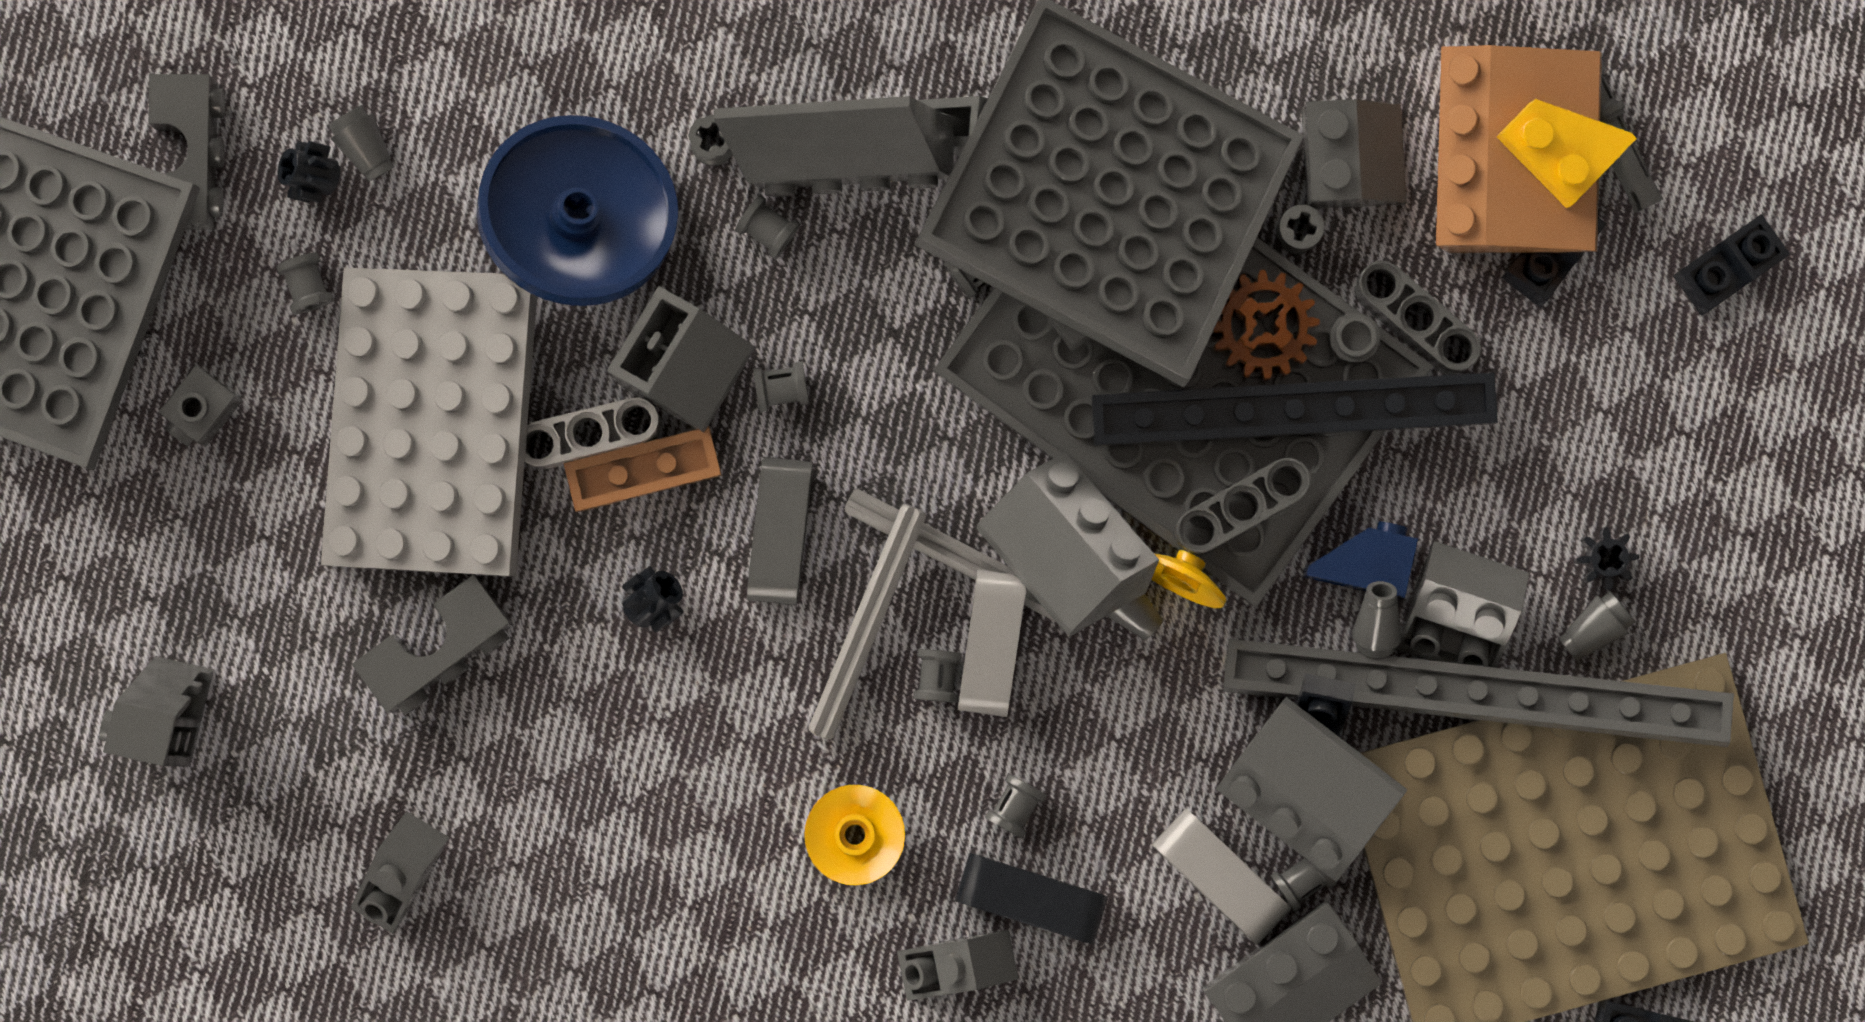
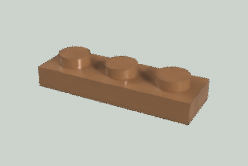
(642, 469)

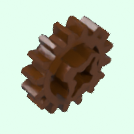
(1282, 341)

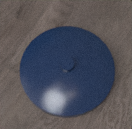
(577, 210)

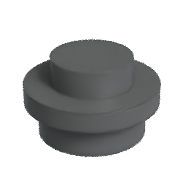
(1354, 337)

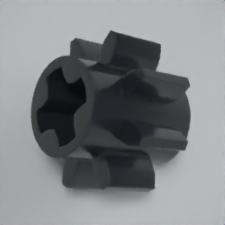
(308, 171)
(1620, 558)
(652, 599)

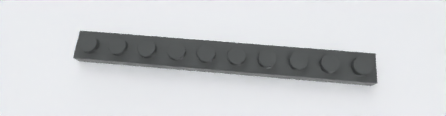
(1487, 693)

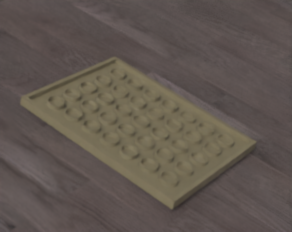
(1575, 863)

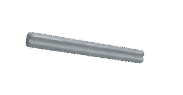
(932, 542)
(867, 621)

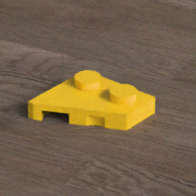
(1563, 148)

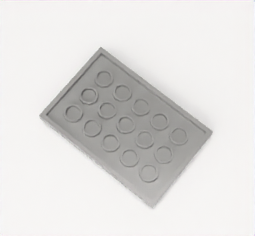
(429, 422)

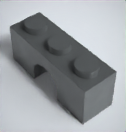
(192, 107)
(472, 624)

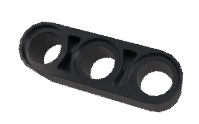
(1031, 898)

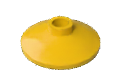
(1185, 578)
(827, 829)

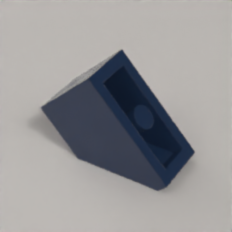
(1367, 558)

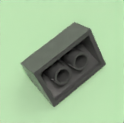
(1068, 545)
(1311, 789)
(1297, 975)

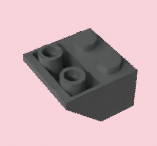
(680, 359)
(1463, 608)

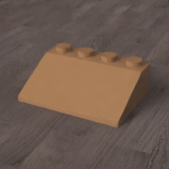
(1483, 190)

